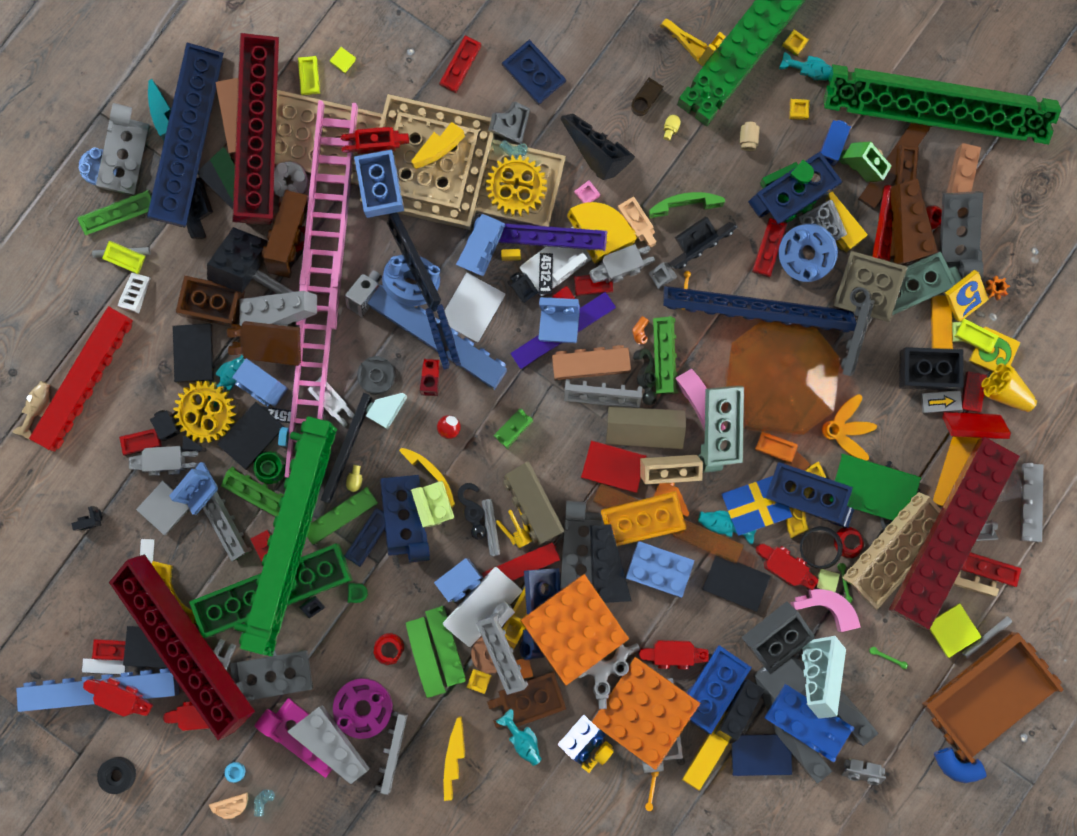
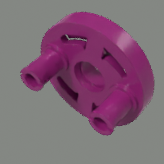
(349, 719)

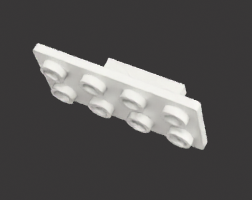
(565, 263)
(488, 598)

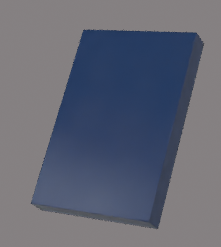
(533, 72)
(760, 756)

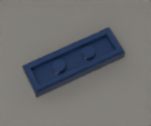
(366, 538)

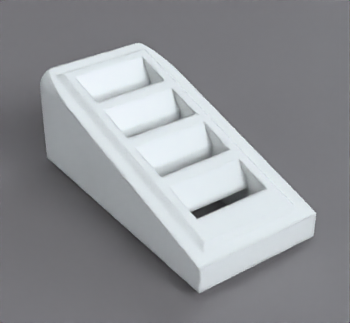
(140, 294)

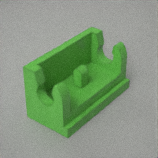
(513, 428)

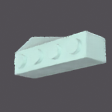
(823, 675)

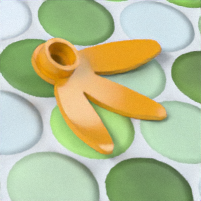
(841, 429)

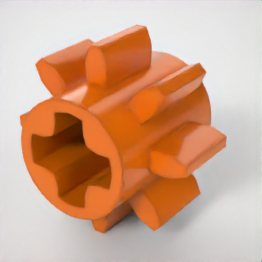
(1002, 286)

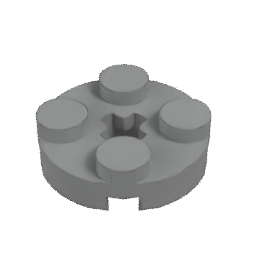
(298, 176)

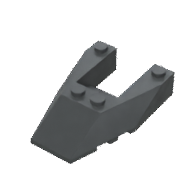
(792, 674)

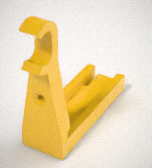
(696, 48)

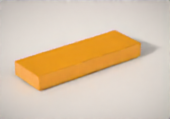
(941, 323)

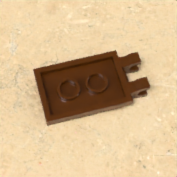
(266, 342)
(536, 701)

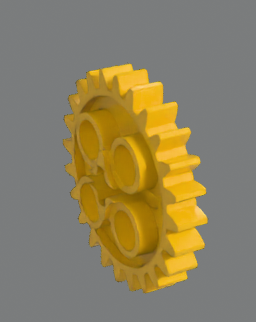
(518, 169)
(189, 404)

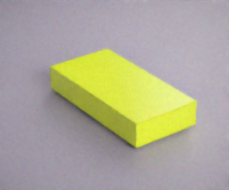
(308, 75)
(123, 257)
(976, 336)

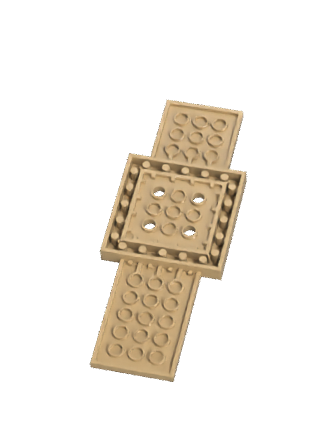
(422, 198)

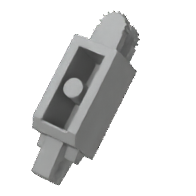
(621, 263)
(162, 460)

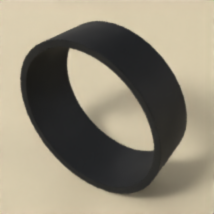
(838, 540)

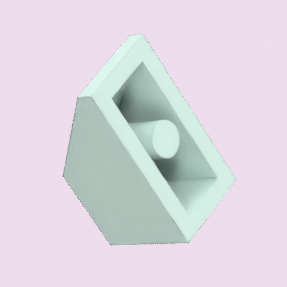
(385, 409)

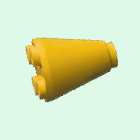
(1009, 388)

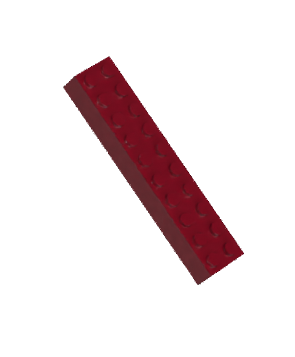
(255, 129)
(954, 533)
(181, 647)

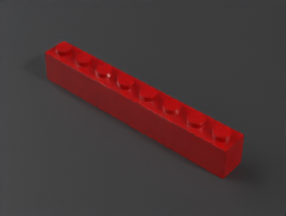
(81, 379)

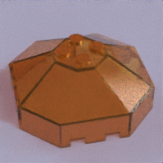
(785, 377)

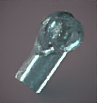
(514, 150)
(261, 799)

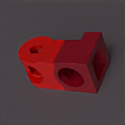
(430, 377)

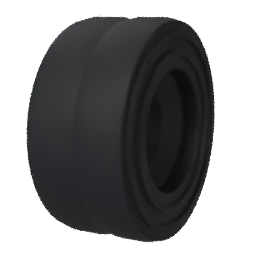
(105, 778)

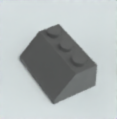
(778, 637)

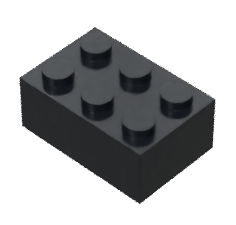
(236, 260)
(931, 369)

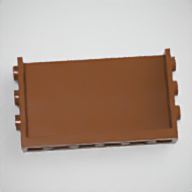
(991, 695)

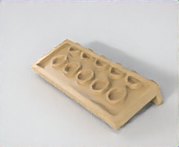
(893, 552)

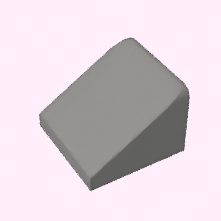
(662, 274)

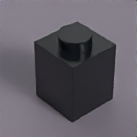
(165, 425)

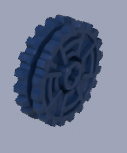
(443, 336)

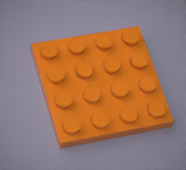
(574, 629)
(646, 713)

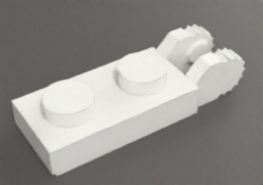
(333, 402)

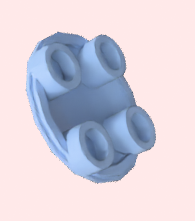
(90, 164)

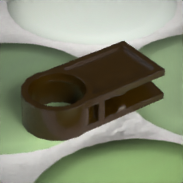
(649, 94)

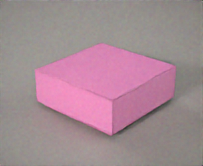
(587, 192)

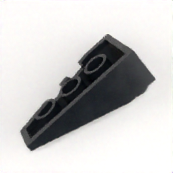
(600, 154)

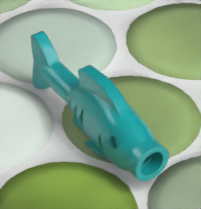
(813, 67)
(226, 373)
(721, 523)
(524, 741)

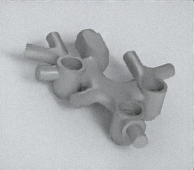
(603, 669)

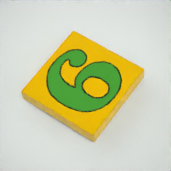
(1002, 352)

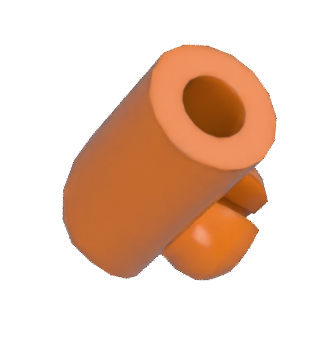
(638, 331)

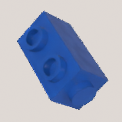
(835, 141)

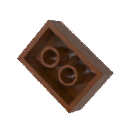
(208, 302)

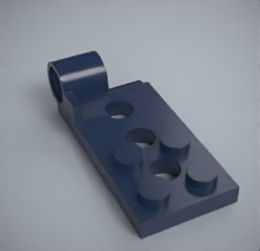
(767, 199)
(836, 513)
(417, 544)
(534, 597)

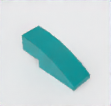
(159, 108)

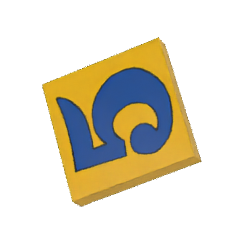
(966, 296)

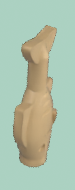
(36, 404)

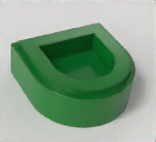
(803, 172)
(356, 593)

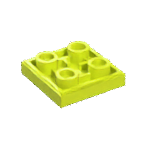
(954, 630)

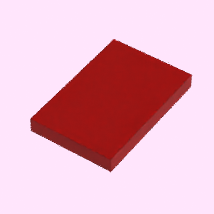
(976, 425)
(612, 466)

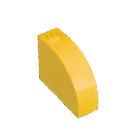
(603, 217)

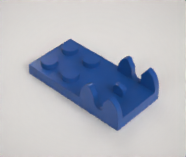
(717, 687)
(796, 718)

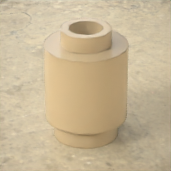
(749, 136)

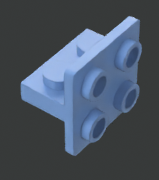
(195, 489)

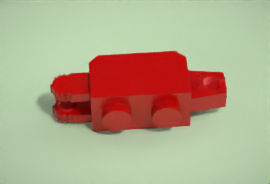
(374, 140)
(786, 567)
(674, 653)
(117, 698)
(186, 717)

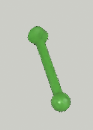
(841, 567)
(873, 650)

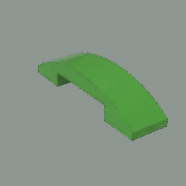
(709, 201)
(425, 657)

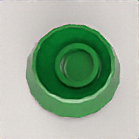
(269, 467)

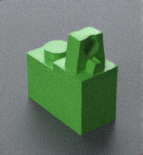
(866, 160)

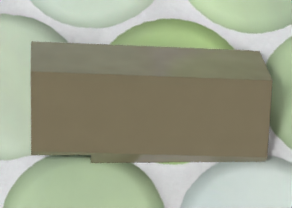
(646, 427)

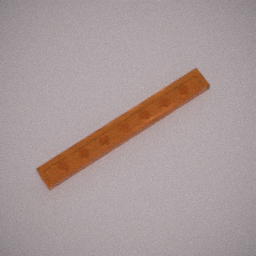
(693, 534)

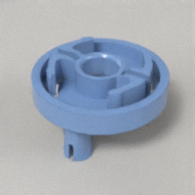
(808, 269)
(397, 271)

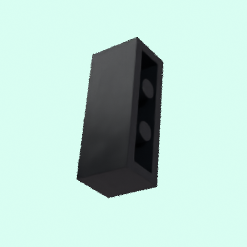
(739, 711)

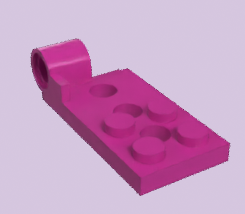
(275, 727)

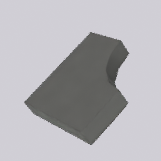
(510, 124)

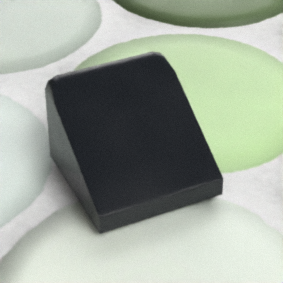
(190, 445)

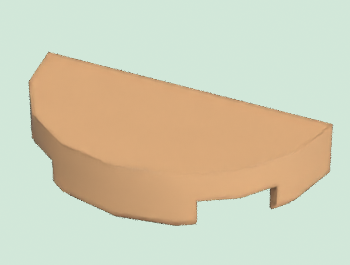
(230, 807)

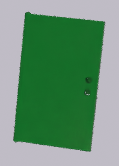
(876, 487)

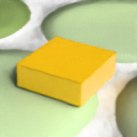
(795, 42)
(799, 109)
(510, 254)
(479, 681)

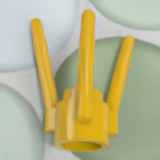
(520, 537)

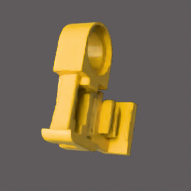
(602, 756)

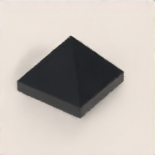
(312, 606)

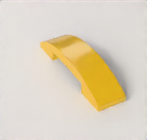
(414, 458)

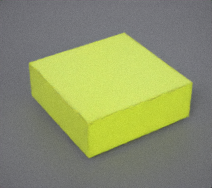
(342, 60)

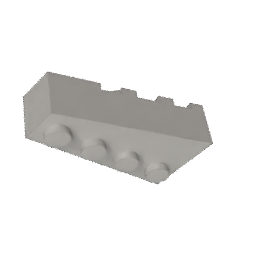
(278, 308)
(328, 742)

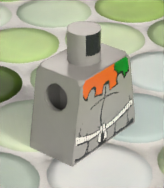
(362, 292)

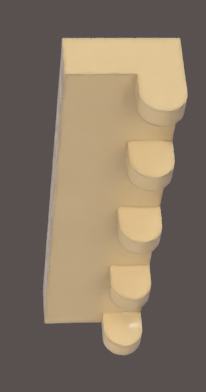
(976, 586)

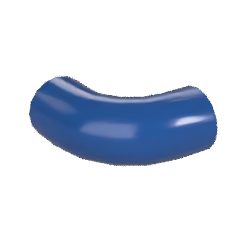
(957, 770)

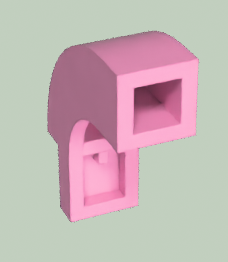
(694, 391)
(841, 609)

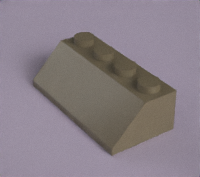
(533, 504)

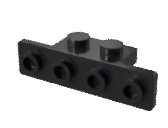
(199, 209)
(699, 238)

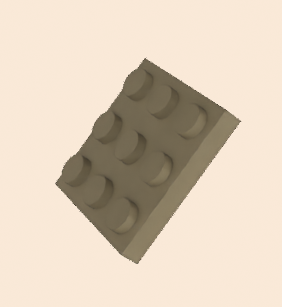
(876, 275)

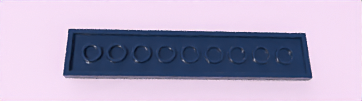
(185, 135)
(759, 308)

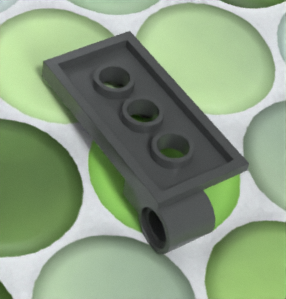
(971, 257)
(854, 345)
(575, 518)
(282, 685)

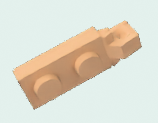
(638, 221)

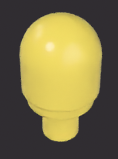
(671, 126)
(354, 479)

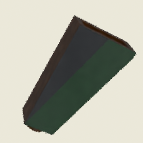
(219, 175)

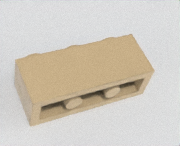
(671, 469)

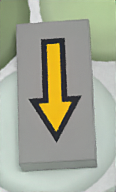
(941, 402)

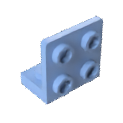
(559, 320)

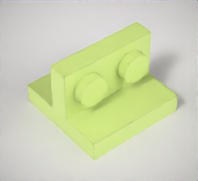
(432, 504)

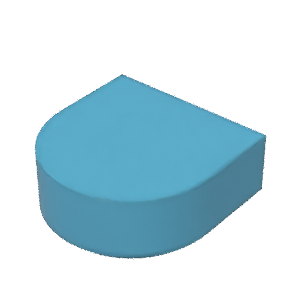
(283, 437)

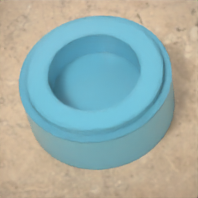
(235, 772)

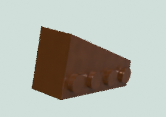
(911, 223)
(285, 233)

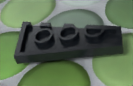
(606, 566)

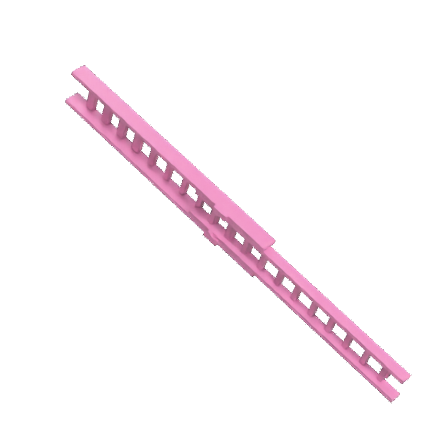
(335, 272)

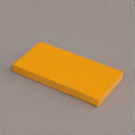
(957, 455)
(645, 518)

